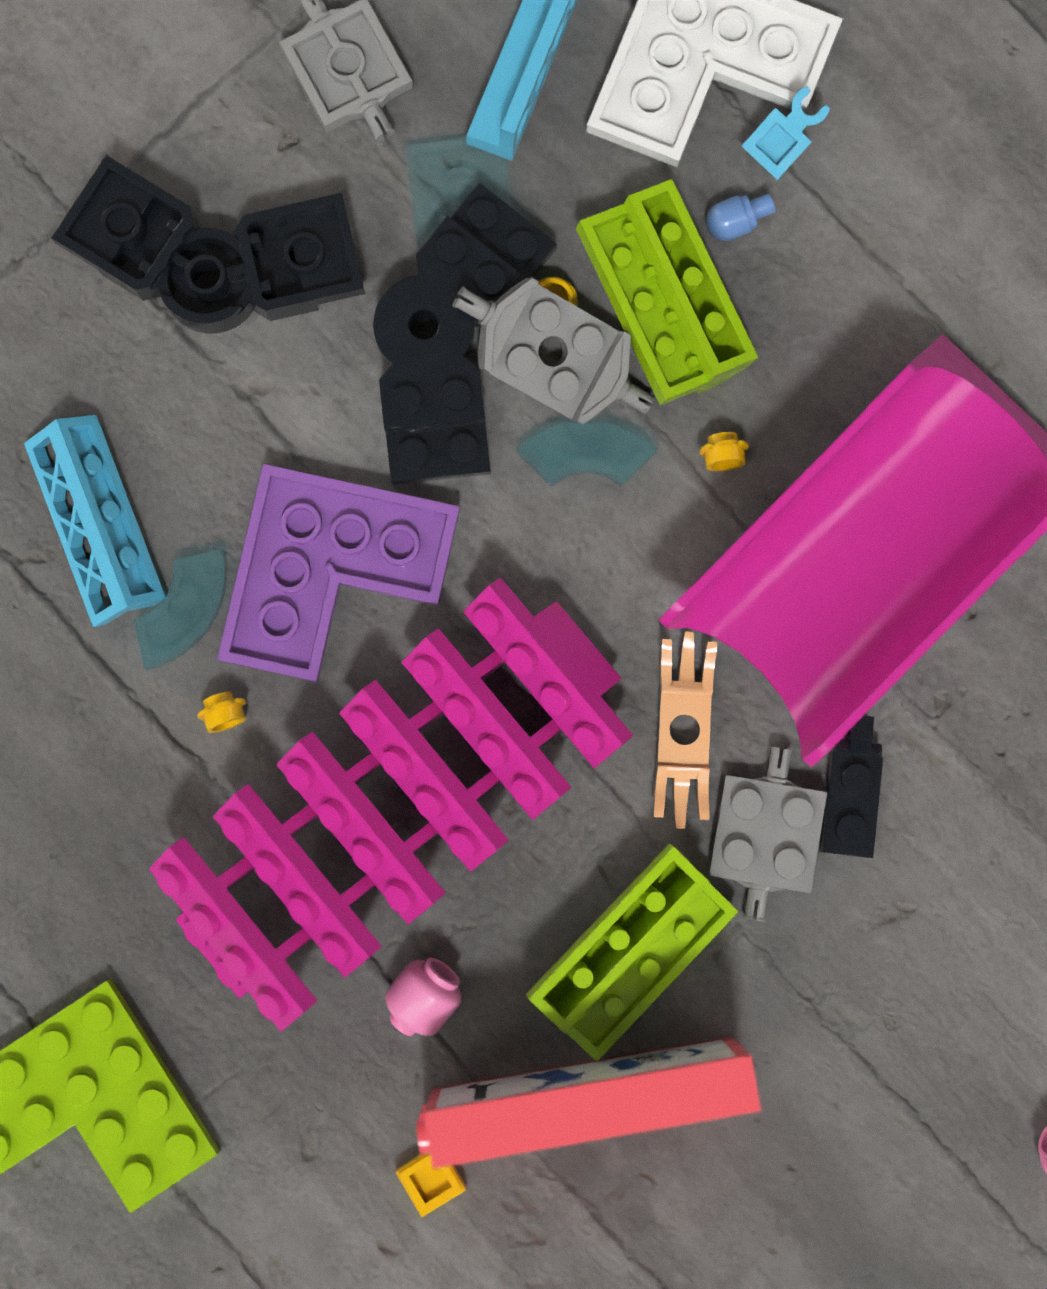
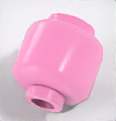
(423, 997)

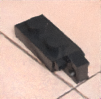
(853, 793)

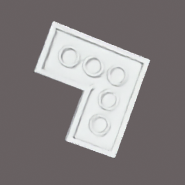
(683, 45)

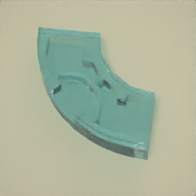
(586, 448)

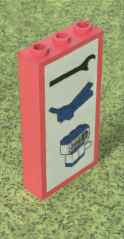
(587, 1101)

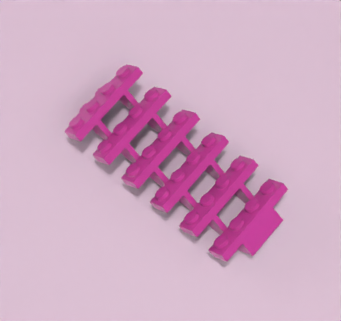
(552, 663)

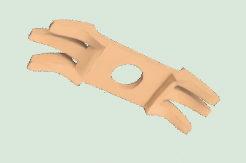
(689, 699)

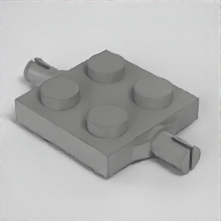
(346, 65)
(768, 834)

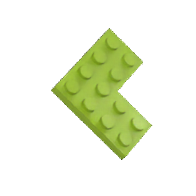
(106, 1079)

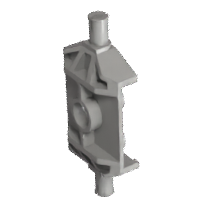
(592, 360)

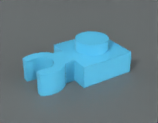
(780, 138)

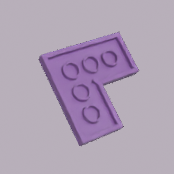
(310, 540)

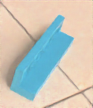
(519, 76)
(99, 513)

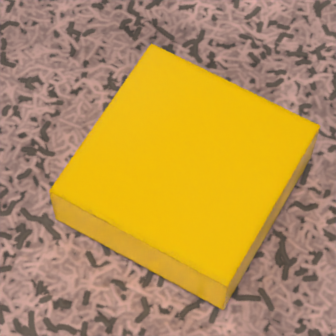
(429, 1186)

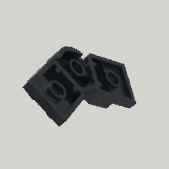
(152, 246)
(431, 388)

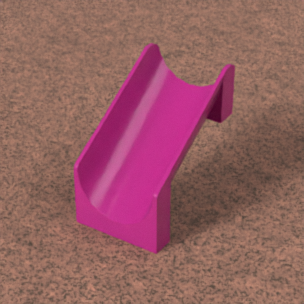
(879, 544)

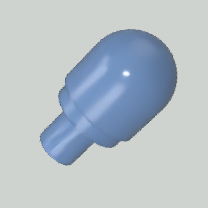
(737, 216)

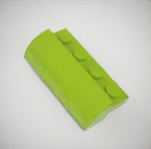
(667, 293)
(632, 952)

